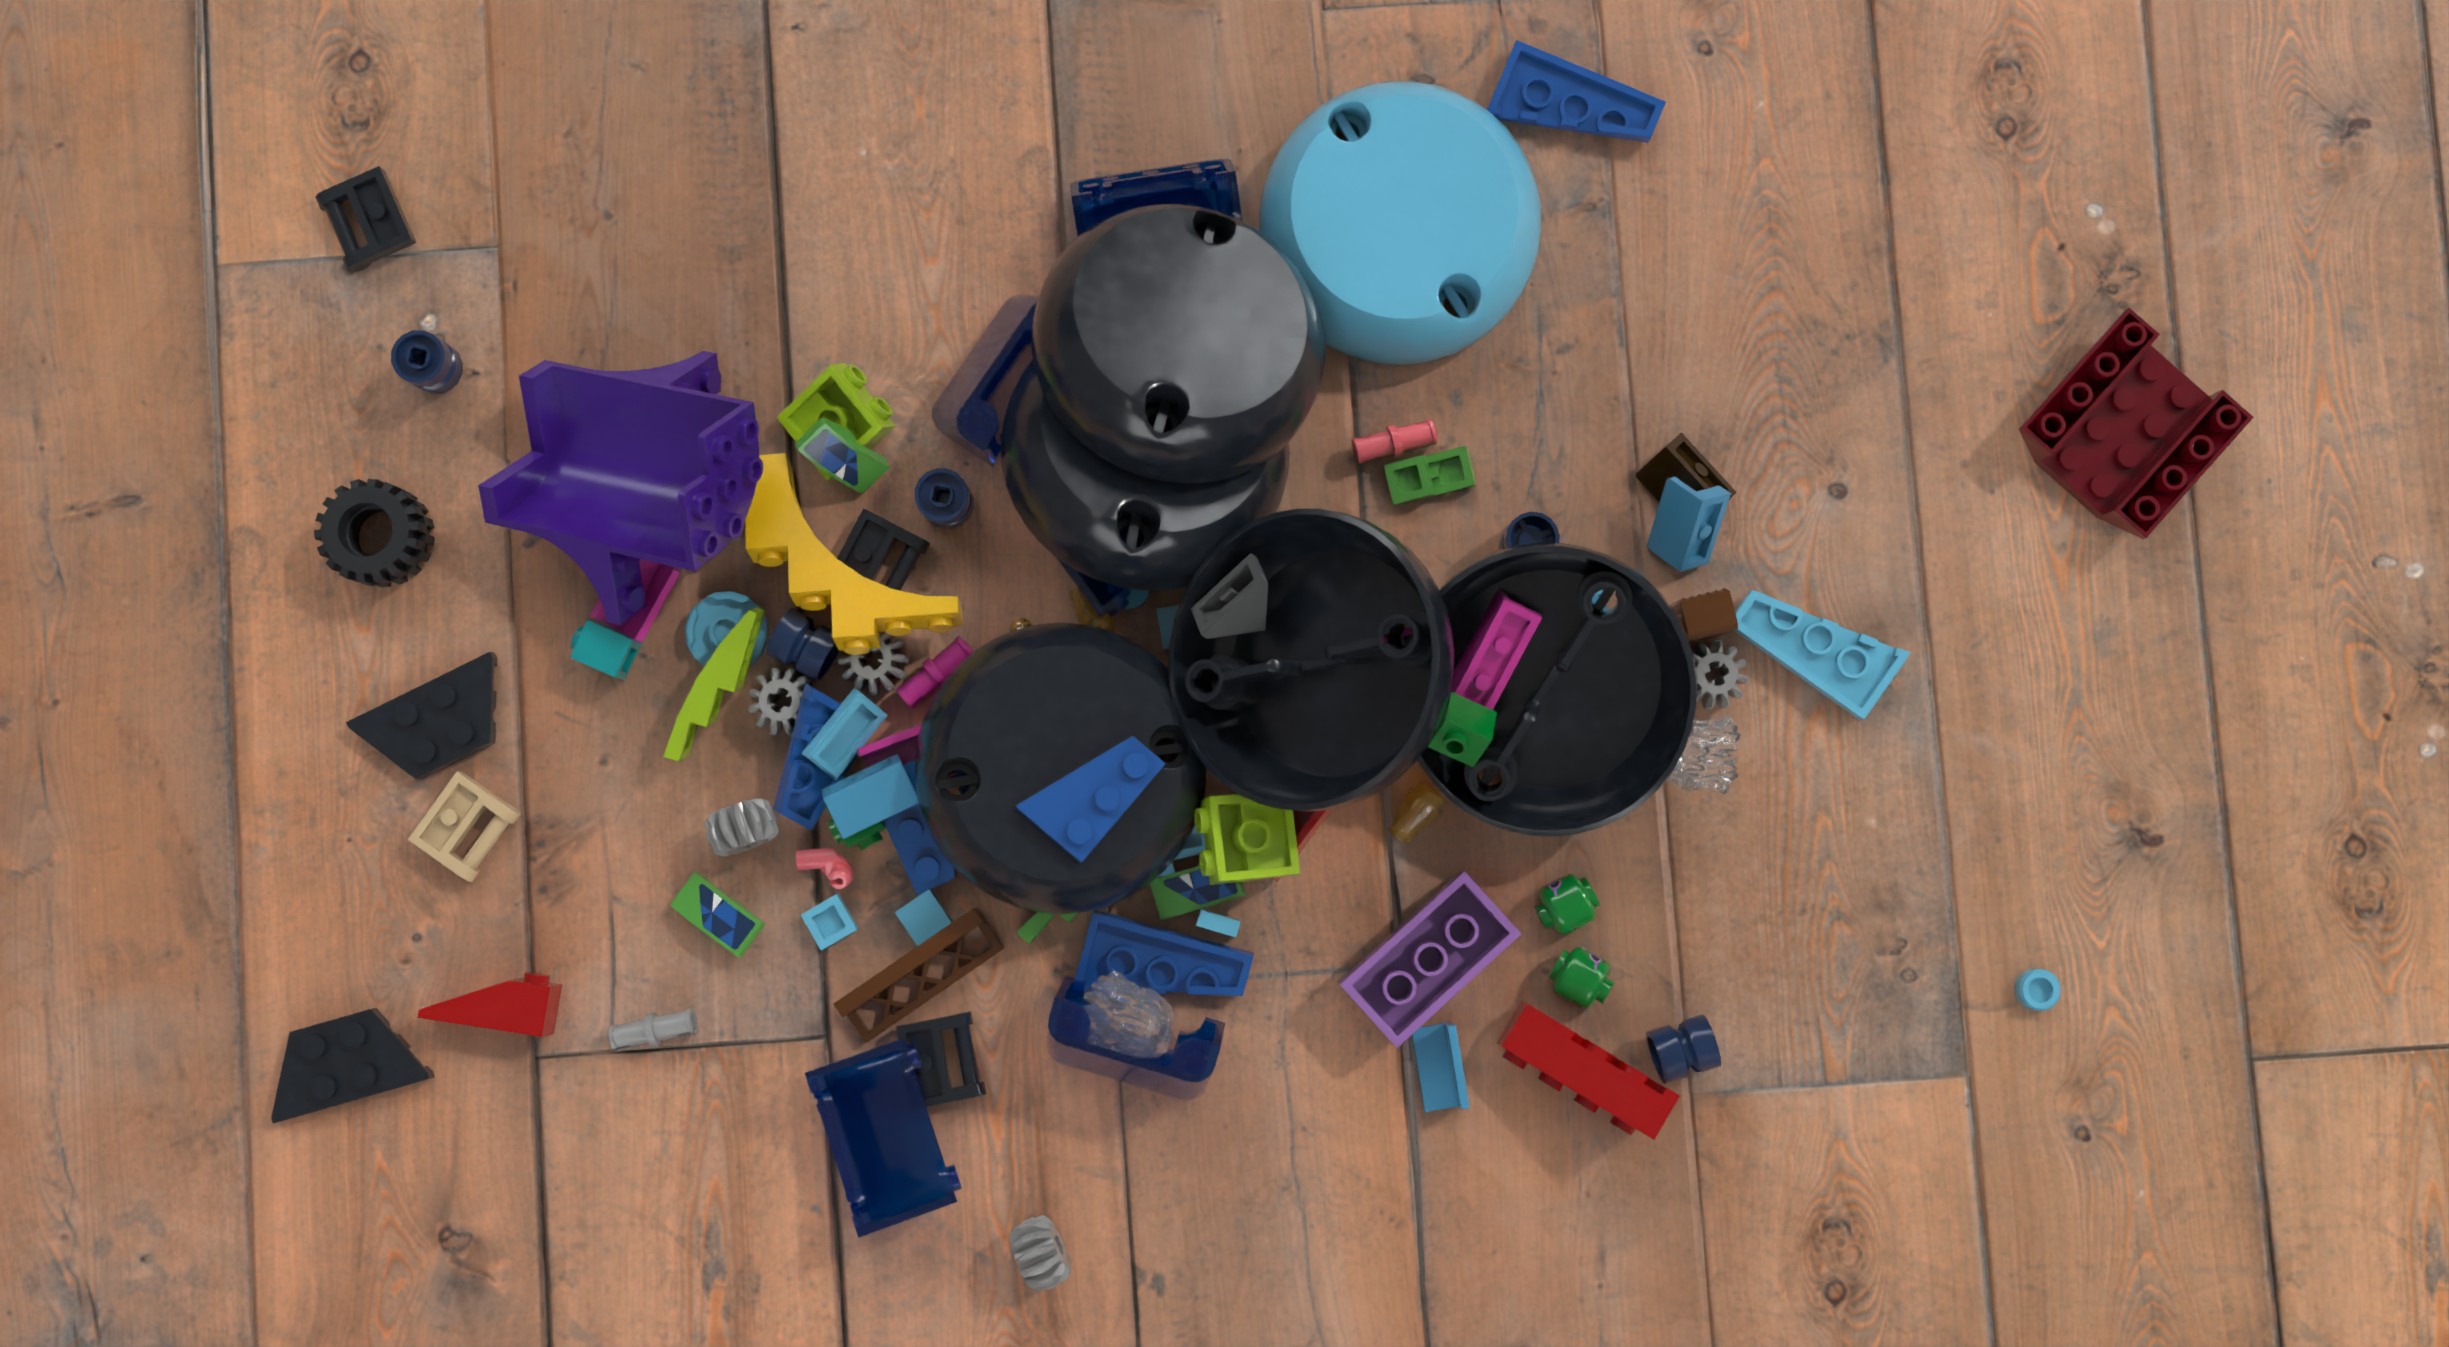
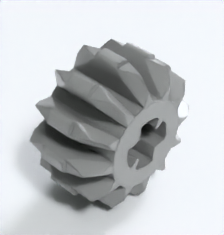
(1728, 674)
(874, 676)
(778, 687)
(741, 827)
(1040, 1253)

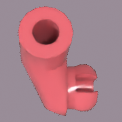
(830, 862)

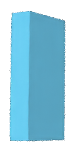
(844, 733)

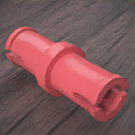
(1394, 441)

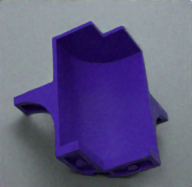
(630, 471)

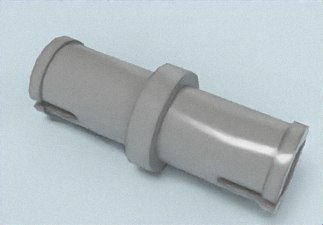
(653, 1029)

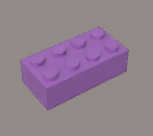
(1429, 958)

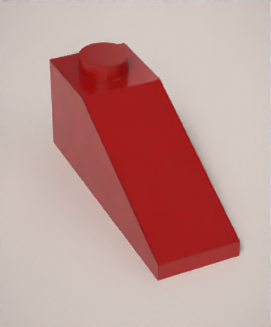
(514, 1006)

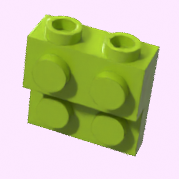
(843, 399)
(1245, 840)

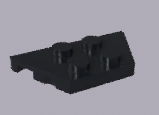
(436, 720)
(343, 1064)

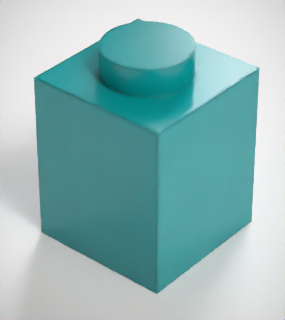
(604, 649)

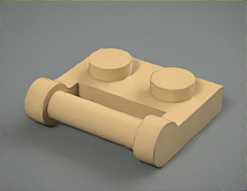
(453, 818)

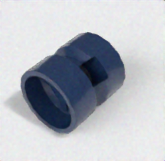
(426, 362)
(944, 498)
(1528, 529)
(800, 642)
(1688, 1047)

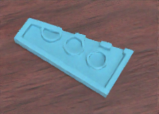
(1830, 658)

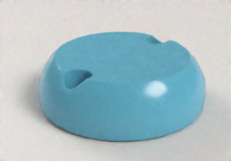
(1401, 216)

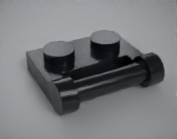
(376, 212)
(871, 544)
(934, 1073)

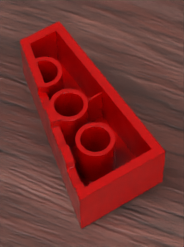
(1587, 1070)

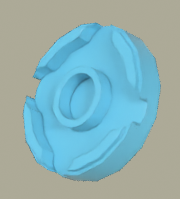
(714, 619)

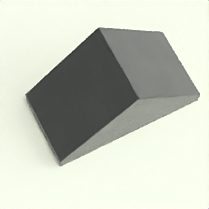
(1235, 603)

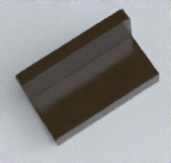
(1684, 462)

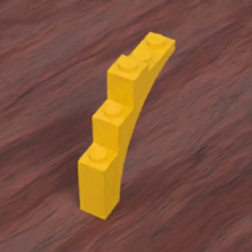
(817, 578)

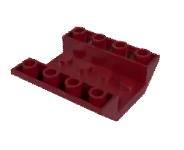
(2130, 429)

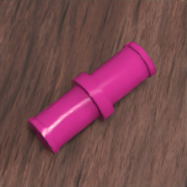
(934, 672)

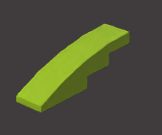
(722, 672)

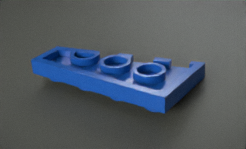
(1565, 96)
(1161, 958)

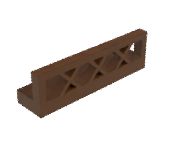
(909, 962)

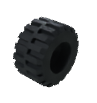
(343, 524)

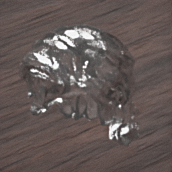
(1708, 757)
(1128, 1017)

